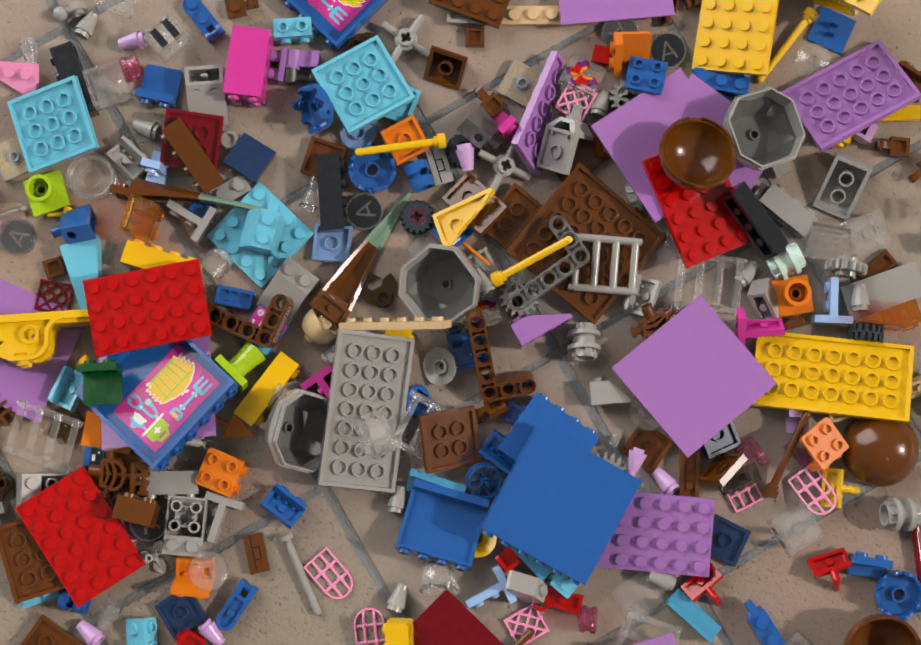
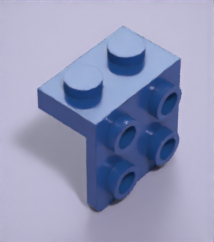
(646, 75)
(160, 86)

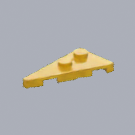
(456, 218)

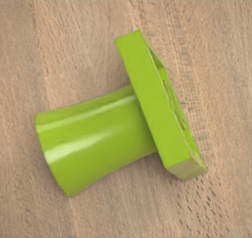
(52, 199)
(241, 364)

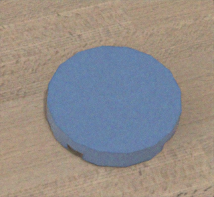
(362, 137)

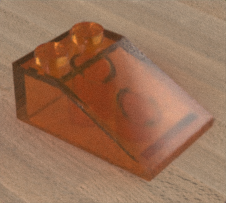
(142, 219)
(902, 316)

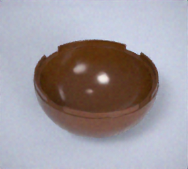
(697, 154)
(880, 451)
(882, 630)

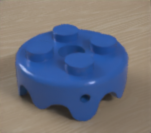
(315, 107)
(372, 183)
(909, 602)

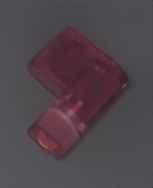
(751, 448)
(800, 455)

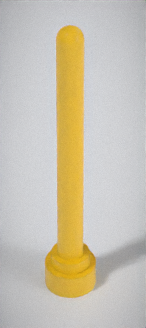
(809, 16)
(437, 141)
(499, 277)

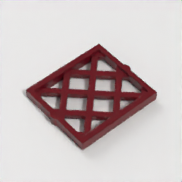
(54, 297)

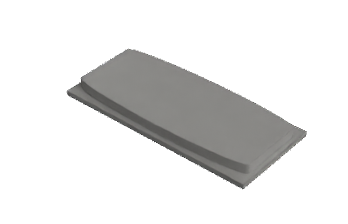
(886, 289)

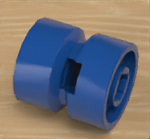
(419, 176)
(66, 603)

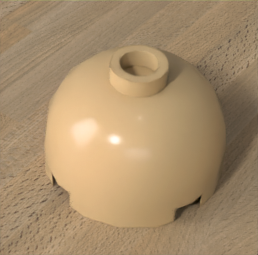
(318, 327)

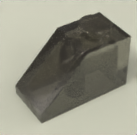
(741, 479)

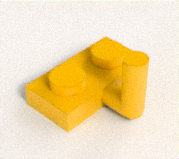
(835, 480)

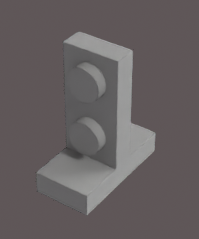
(203, 225)
(219, 513)

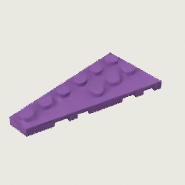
(538, 114)

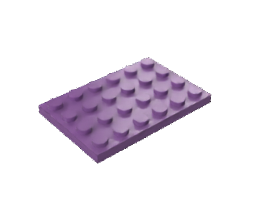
(852, 95)
(663, 535)

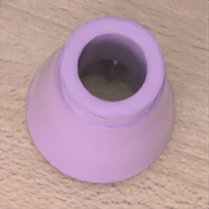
(132, 41)
(465, 154)
(665, 482)
(211, 632)
(90, 633)

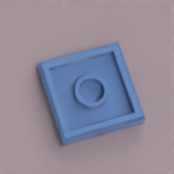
(332, 246)

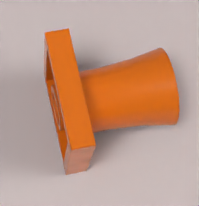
(787, 303)

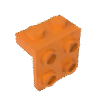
(626, 45)
(823, 444)
(221, 472)
(182, 584)

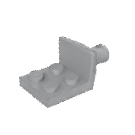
(562, 139)

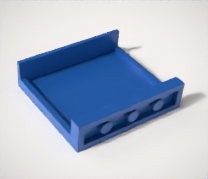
(552, 417)
(441, 525)

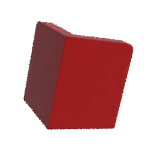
(508, 559)

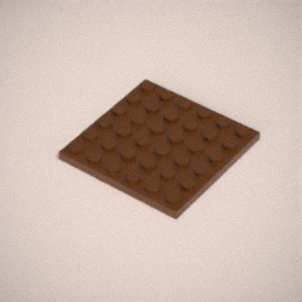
(588, 209)

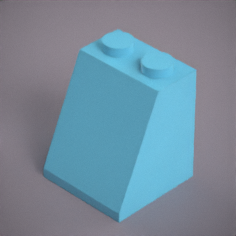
(262, 231)

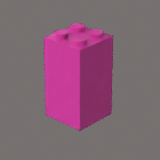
(248, 65)

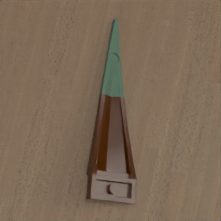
(160, 192)
(342, 287)

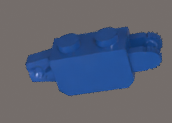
(762, 625)

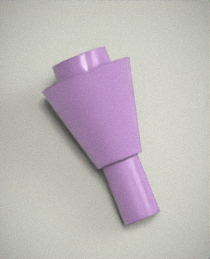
(635, 460)

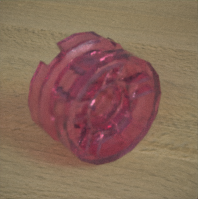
(131, 68)
(588, 619)

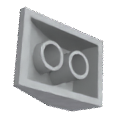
(842, 185)
(293, 282)

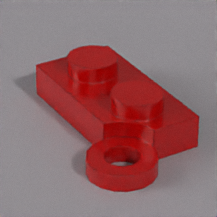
(558, 601)

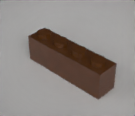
(192, 155)

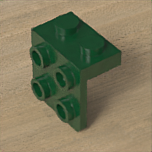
(102, 382)

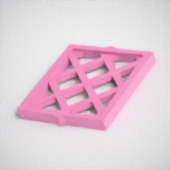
(587, 107)
(539, 617)

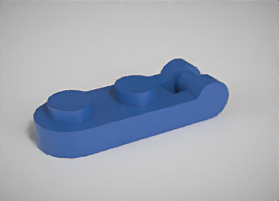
(203, 19)
(235, 606)

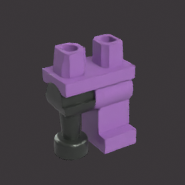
(291, 63)

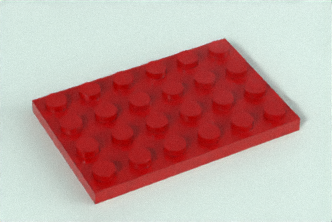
(695, 218)
(147, 308)
(80, 536)

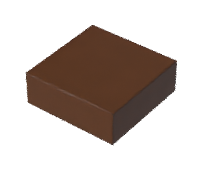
(474, 37)
(54, 267)

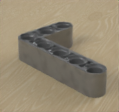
(555, 268)

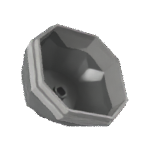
(775, 126)
(424, 286)
(302, 441)

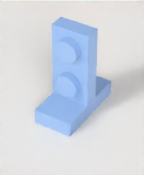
(155, 169)
(830, 306)
(492, 592)

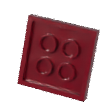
(204, 128)

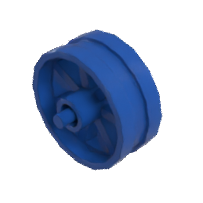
(483, 480)

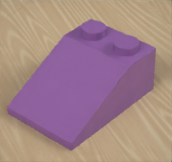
(534, 327)

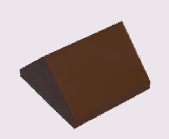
(445, 67)

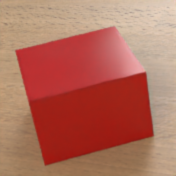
(601, 55)

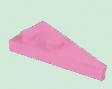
(20, 76)

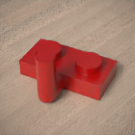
(830, 564)
(698, 586)

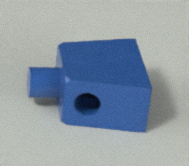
(77, 225)

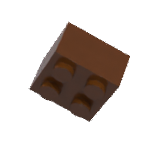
(136, 511)

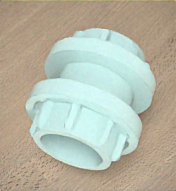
(786, 261)

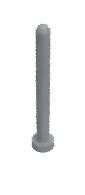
(301, 573)

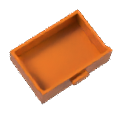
(92, 433)

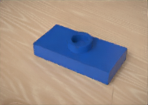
(234, 297)

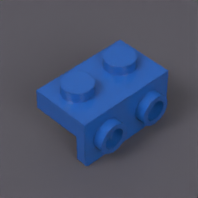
(488, 453)
(284, 505)
(867, 566)

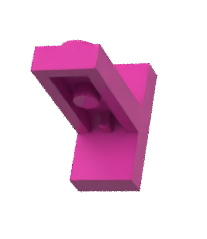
(507, 125)
(756, 327)
(319, 378)

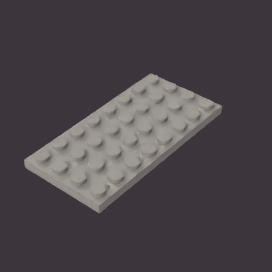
(366, 375)

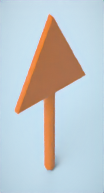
(235, 428)

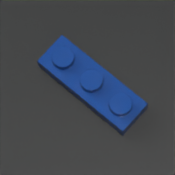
(724, 82)

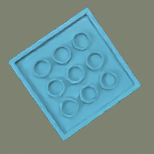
(363, 84)
(53, 124)
(257, 265)

